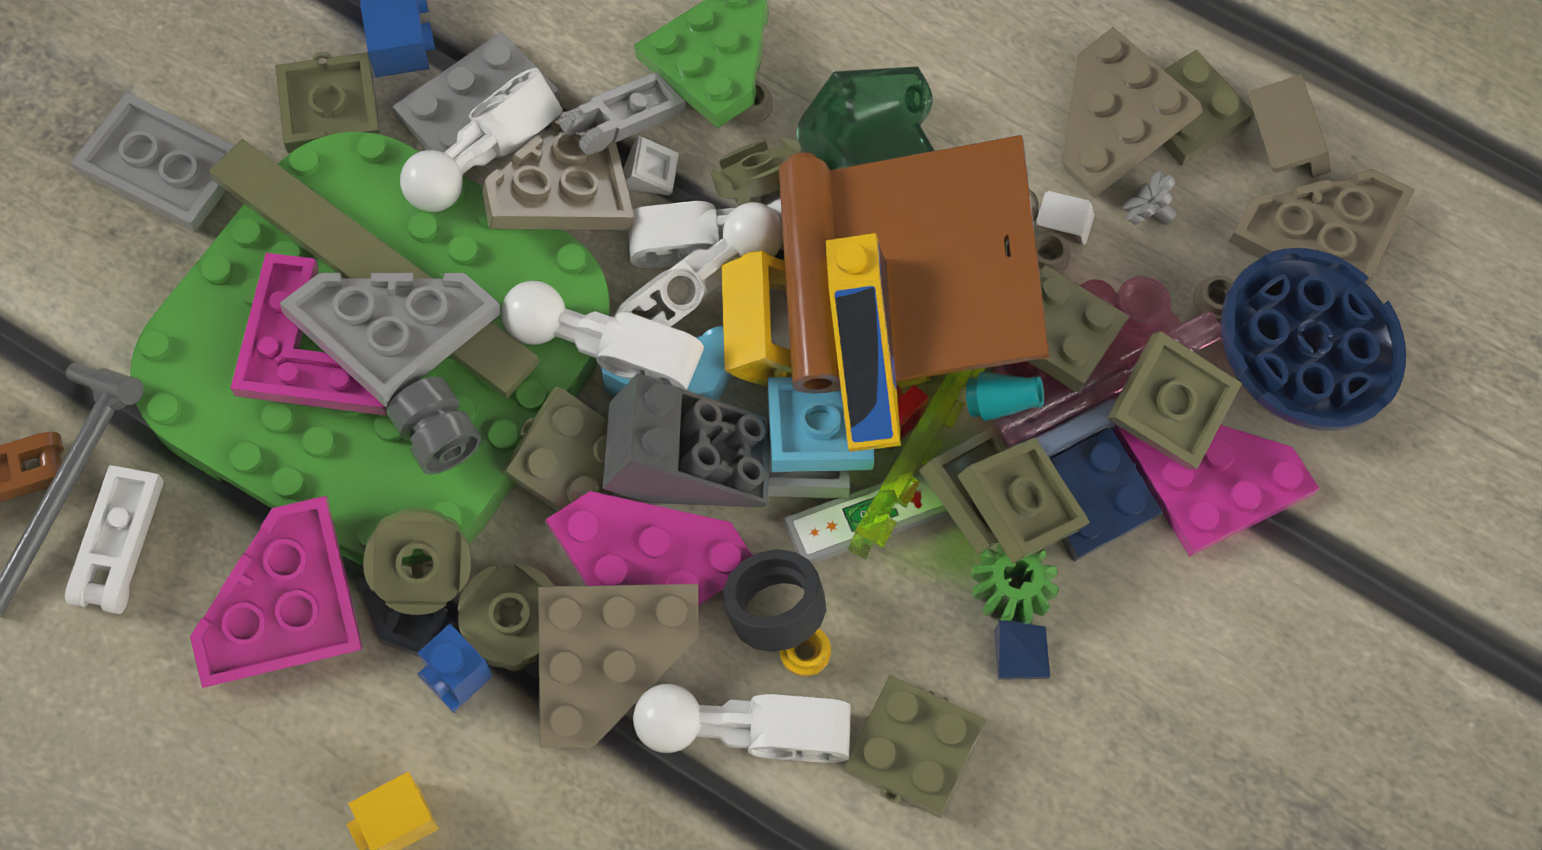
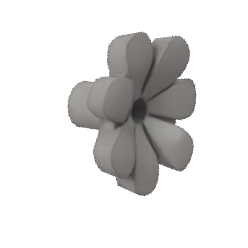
(1152, 200)

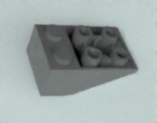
(684, 448)

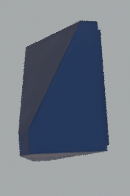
(1021, 651)

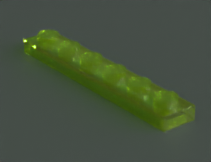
(921, 447)

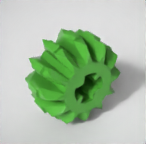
(1023, 602)

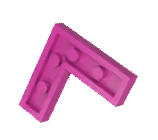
(270, 356)

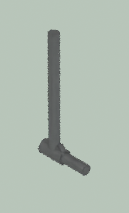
(111, 393)

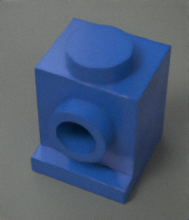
(453, 668)

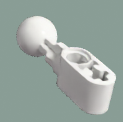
(496, 129)
(746, 229)
(672, 231)
(620, 344)
(768, 725)

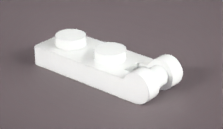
(114, 538)

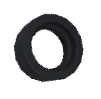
(782, 630)

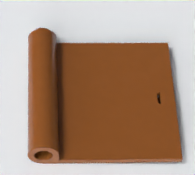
(944, 241)

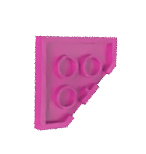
(1232, 489)
(646, 544)
(281, 601)

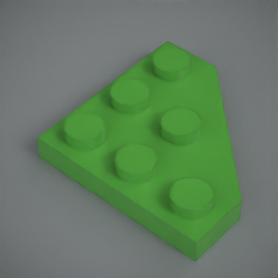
(710, 55)

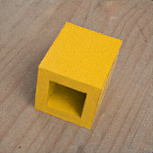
(391, 816)

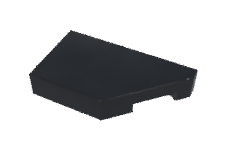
(398, 629)

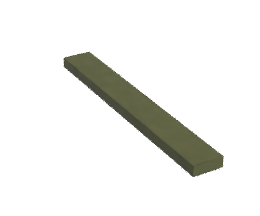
(355, 253)

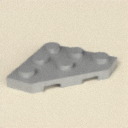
(390, 325)

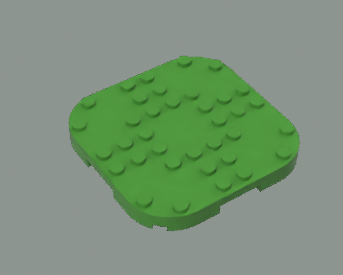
(355, 458)

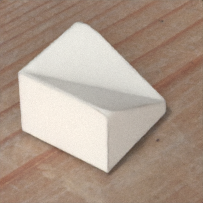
(1066, 215)

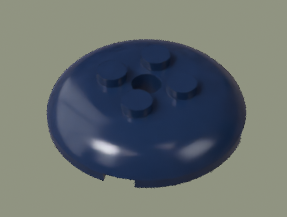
(1312, 340)

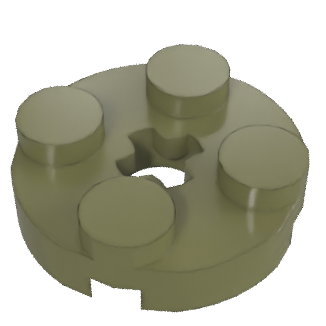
(752, 171)
(394, 580)
(479, 617)

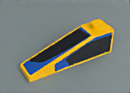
(863, 341)

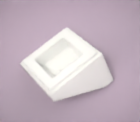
(650, 167)

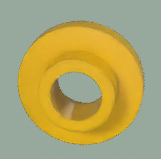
(812, 666)

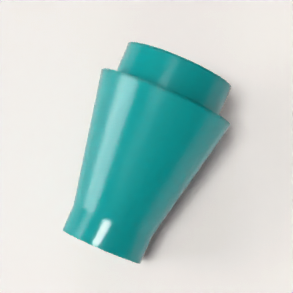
(1001, 395)

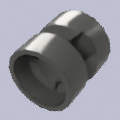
(431, 420)

